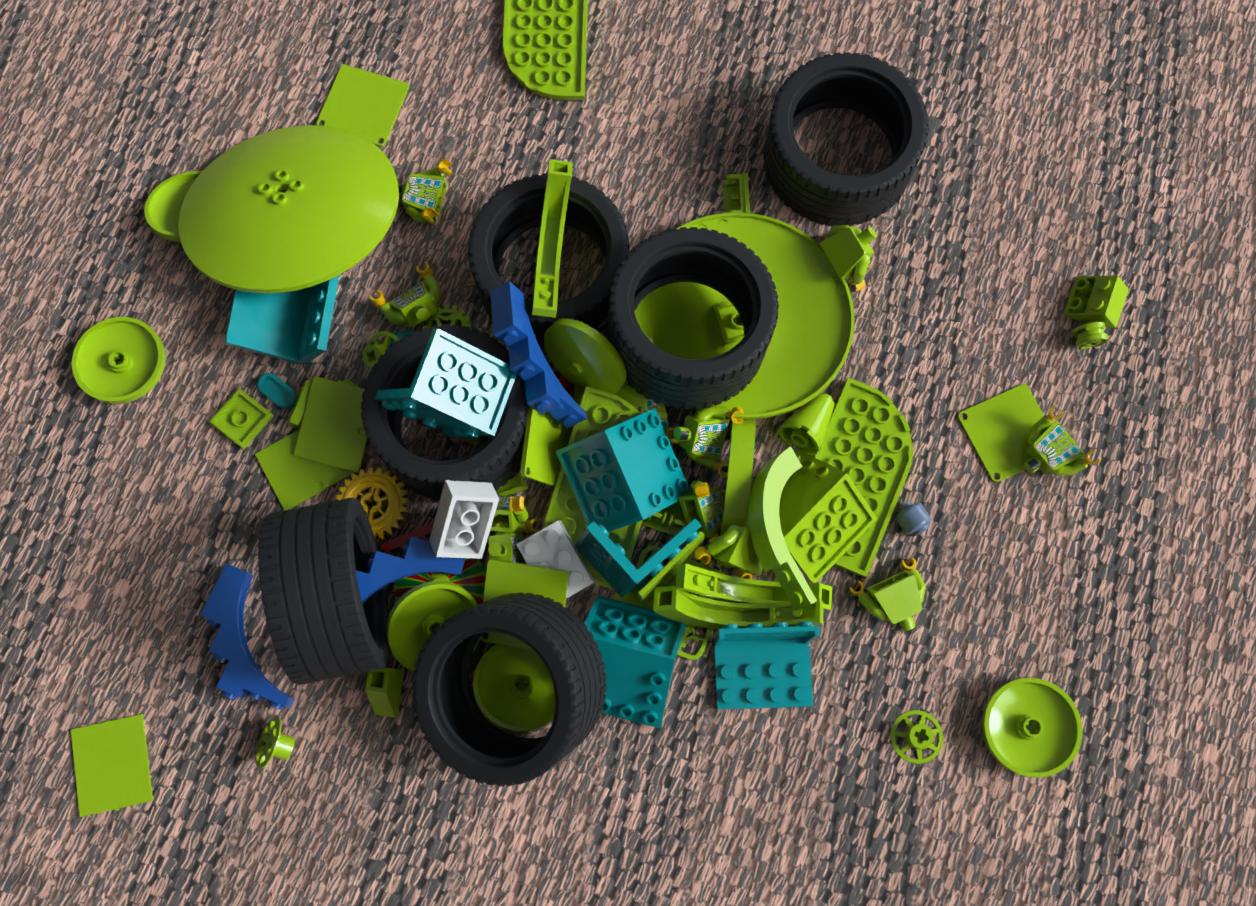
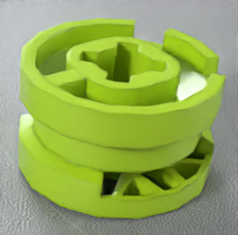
(1090, 335)

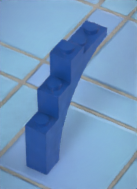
(526, 359)
(418, 560)
(226, 612)

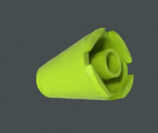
(808, 425)

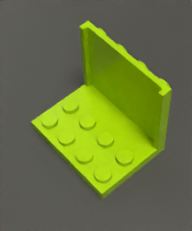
(821, 515)

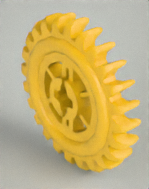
(394, 497)

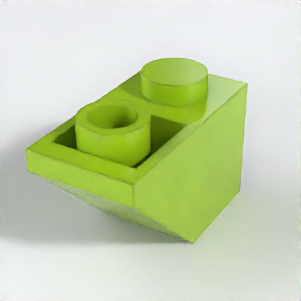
(385, 690)

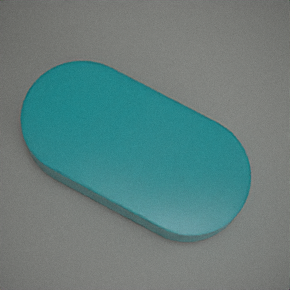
(277, 391)

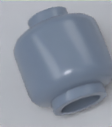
(913, 518)

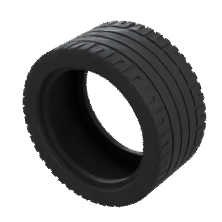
(857, 85)
(520, 209)
(703, 259)
(492, 463)
(314, 594)
(450, 711)

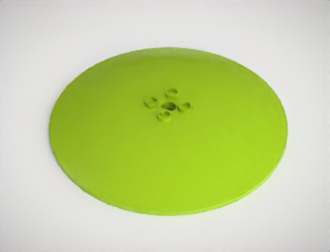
(272, 241)
(811, 326)

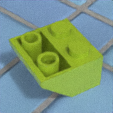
(1097, 300)

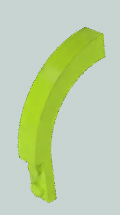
(551, 238)
(738, 475)
(766, 527)
(739, 590)
(713, 614)

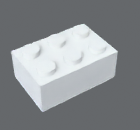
(463, 519)
(555, 549)

